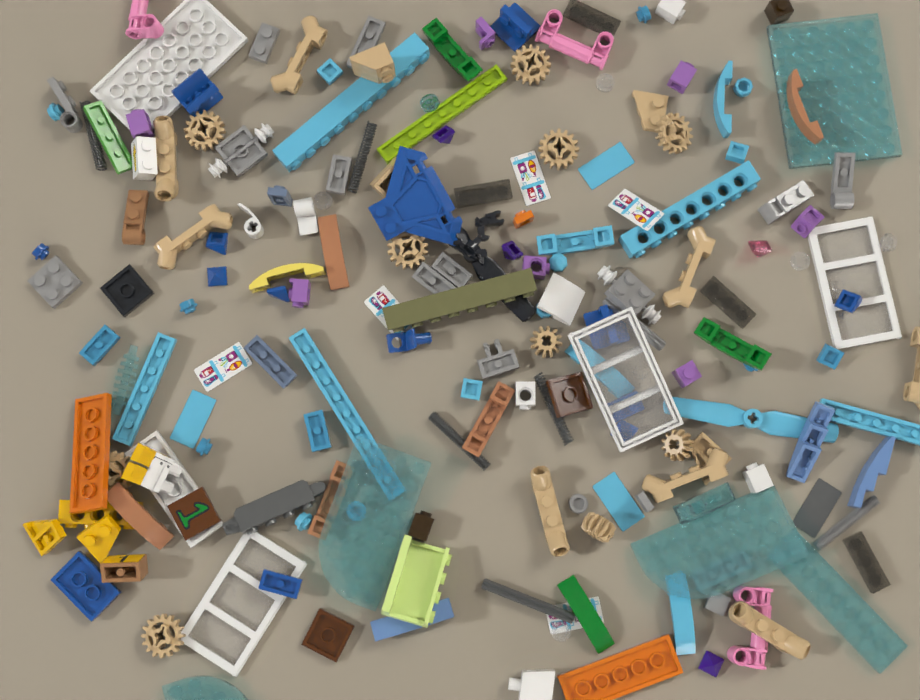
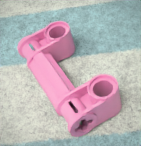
(142, 24)
(549, 35)
(755, 654)

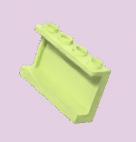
(416, 582)

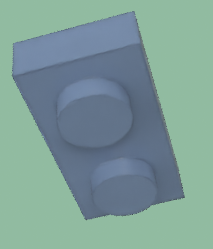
(279, 196)

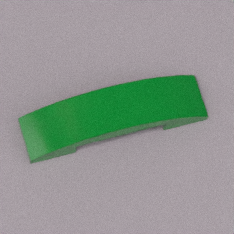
(451, 51)
(731, 345)
(586, 614)

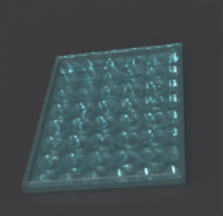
(842, 89)

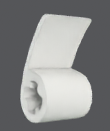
(306, 216)
(252, 222)

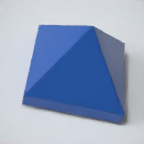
(217, 276)

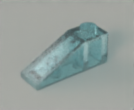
(704, 503)

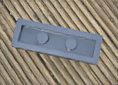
(270, 362)

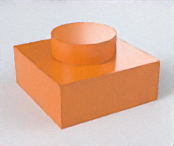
(523, 218)

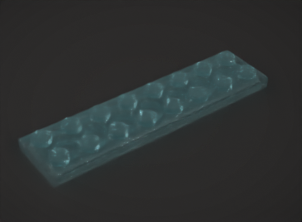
(845, 609)

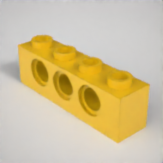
(71, 520)

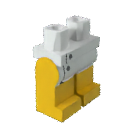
(157, 471)

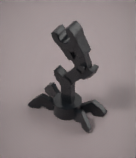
(471, 246)

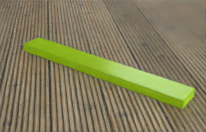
(444, 113)

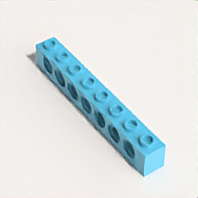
(744, 173)

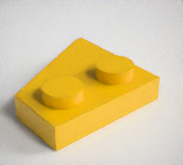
(45, 534)
(100, 537)

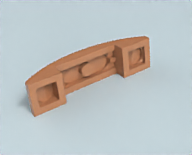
(810, 130)
(333, 252)
(488, 419)
(324, 507)
(138, 516)

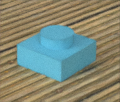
(330, 71)
(737, 152)
(471, 389)

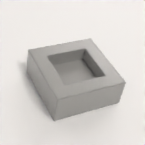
(644, 501)
(717, 604)

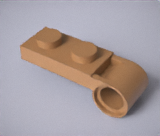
(134, 219)

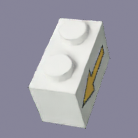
(144, 158)

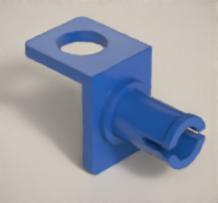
(409, 340)

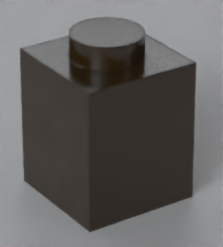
(778, 11)
(421, 525)

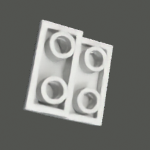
(561, 299)

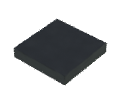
(127, 290)

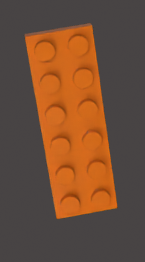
(90, 454)
(622, 671)

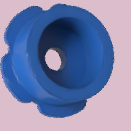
(41, 251)

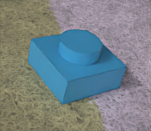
(830, 356)

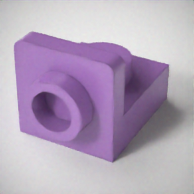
(485, 32)
(807, 221)

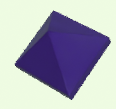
(444, 135)
(511, 251)
(711, 663)

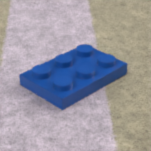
(84, 587)

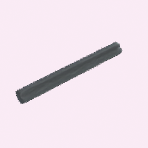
(528, 601)

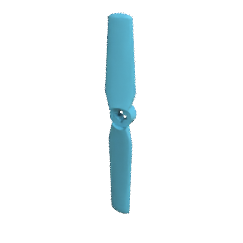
(727, 415)

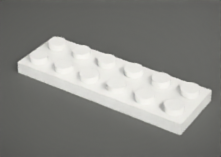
(183, 484)

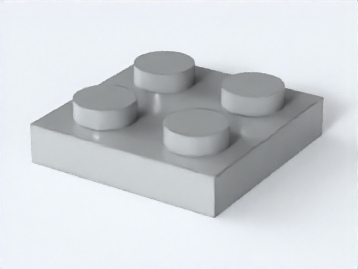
(55, 282)

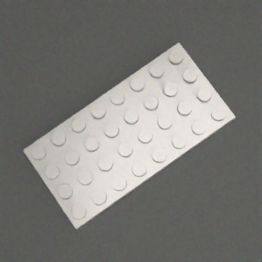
(192, 39)

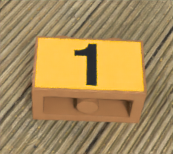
(124, 568)

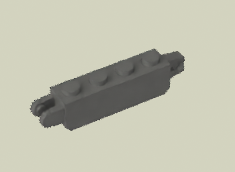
(273, 506)

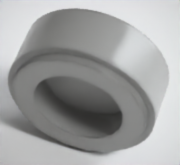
(578, 503)

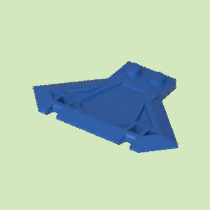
(416, 202)

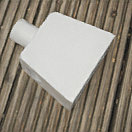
(534, 684)

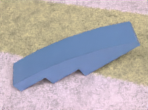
(809, 442)
(875, 465)
(389, 626)

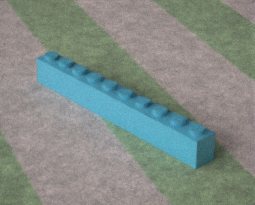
(348, 106)

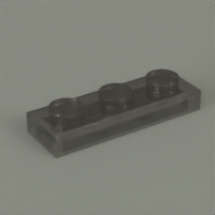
(591, 17)
(483, 193)
(728, 302)
(866, 562)

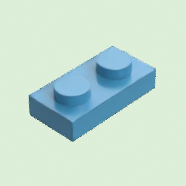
(99, 345)
(317, 430)

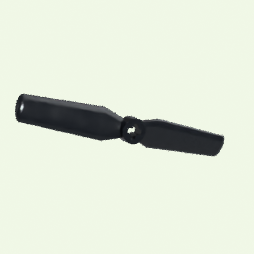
(521, 306)

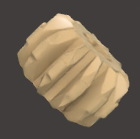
(538, 342)
(684, 445)
(598, 527)

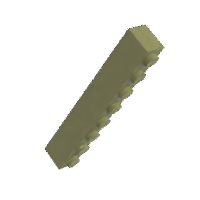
(460, 299)

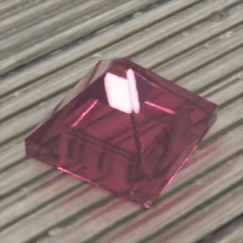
(760, 247)

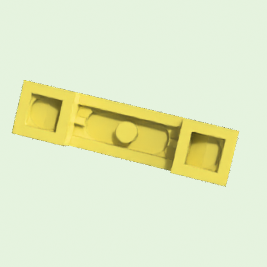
(263, 281)

